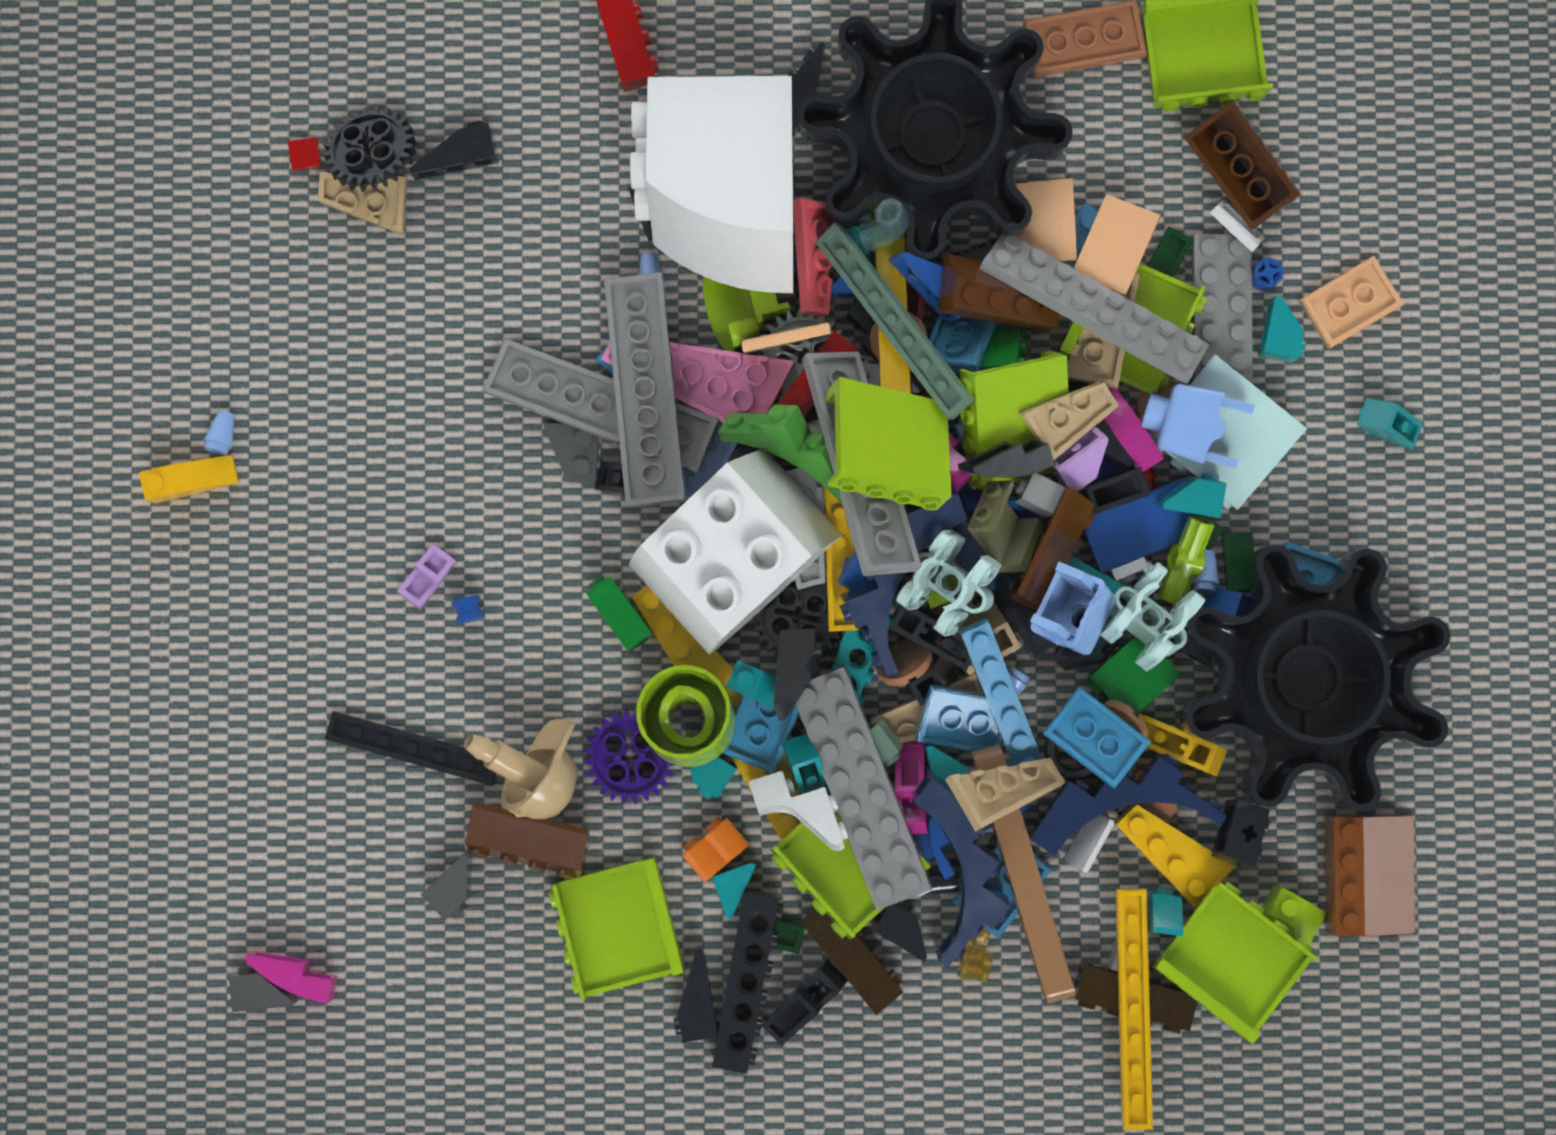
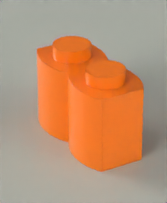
(714, 849)

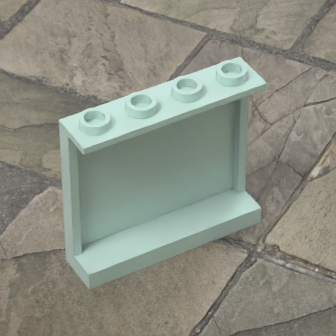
(1253, 439)

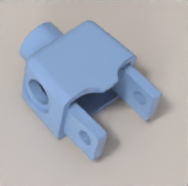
(1190, 422)
(1067, 598)

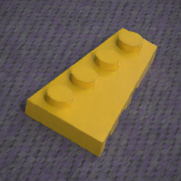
(1173, 854)

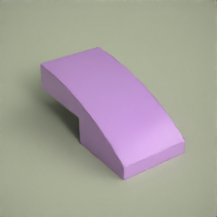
(426, 576)

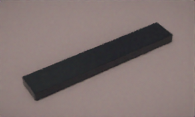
(407, 747)

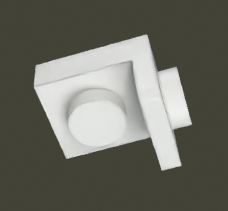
(1128, 571)

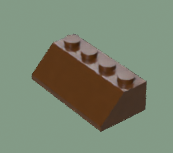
(1242, 165)
(981, 297)
(1055, 545)
(528, 841)

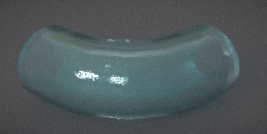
(888, 226)

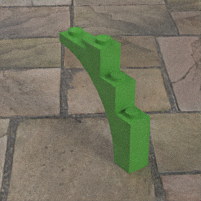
(784, 435)

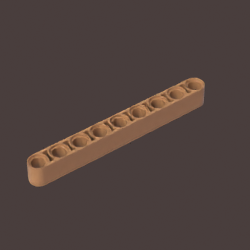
(1028, 892)

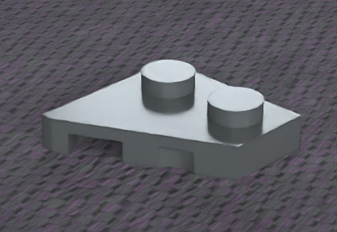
(575, 452)

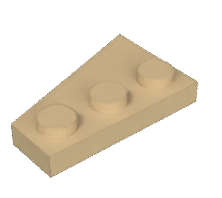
(380, 207)
(1069, 417)

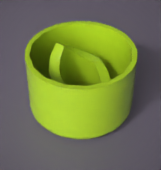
(667, 692)

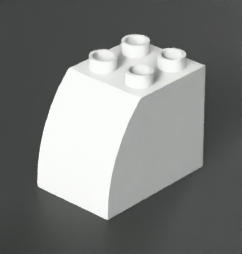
(718, 176)
(733, 548)

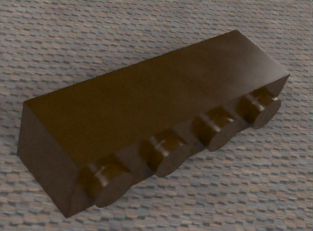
(856, 962)
(1167, 1004)

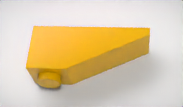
(188, 478)
(1183, 747)

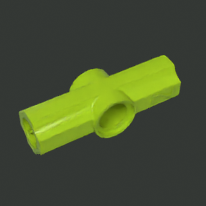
(1186, 559)

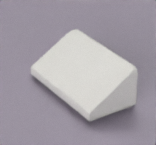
(1089, 842)

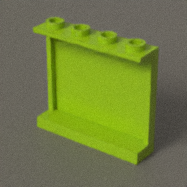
(1203, 52)
(1165, 298)
(999, 398)
(890, 444)
(829, 878)
(616, 927)
(1235, 960)

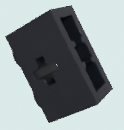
(1231, 842)

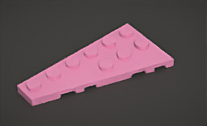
(724, 380)

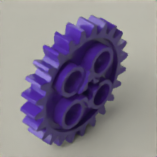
(603, 760)

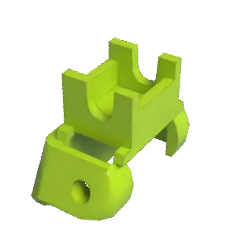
(738, 312)

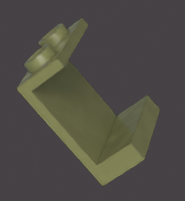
(1001, 531)

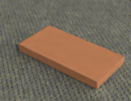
(1089, 38)

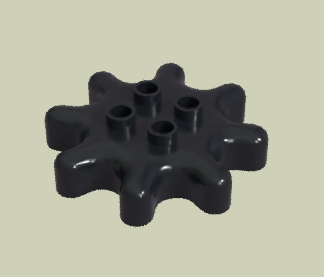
(934, 126)
(1315, 678)

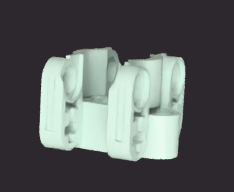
(941, 557)
(1163, 624)

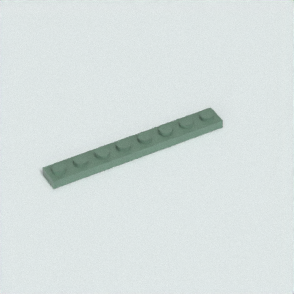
(894, 321)

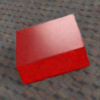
(304, 154)

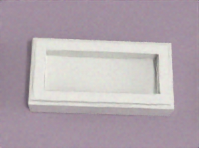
(1236, 225)

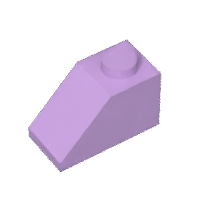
(1081, 461)

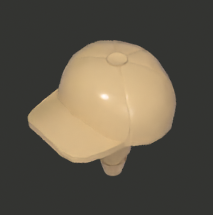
(536, 782)

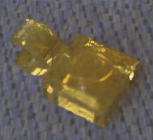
(976, 960)

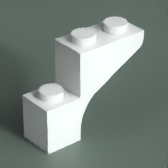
(812, 808)

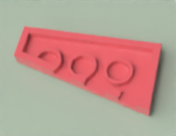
(812, 264)

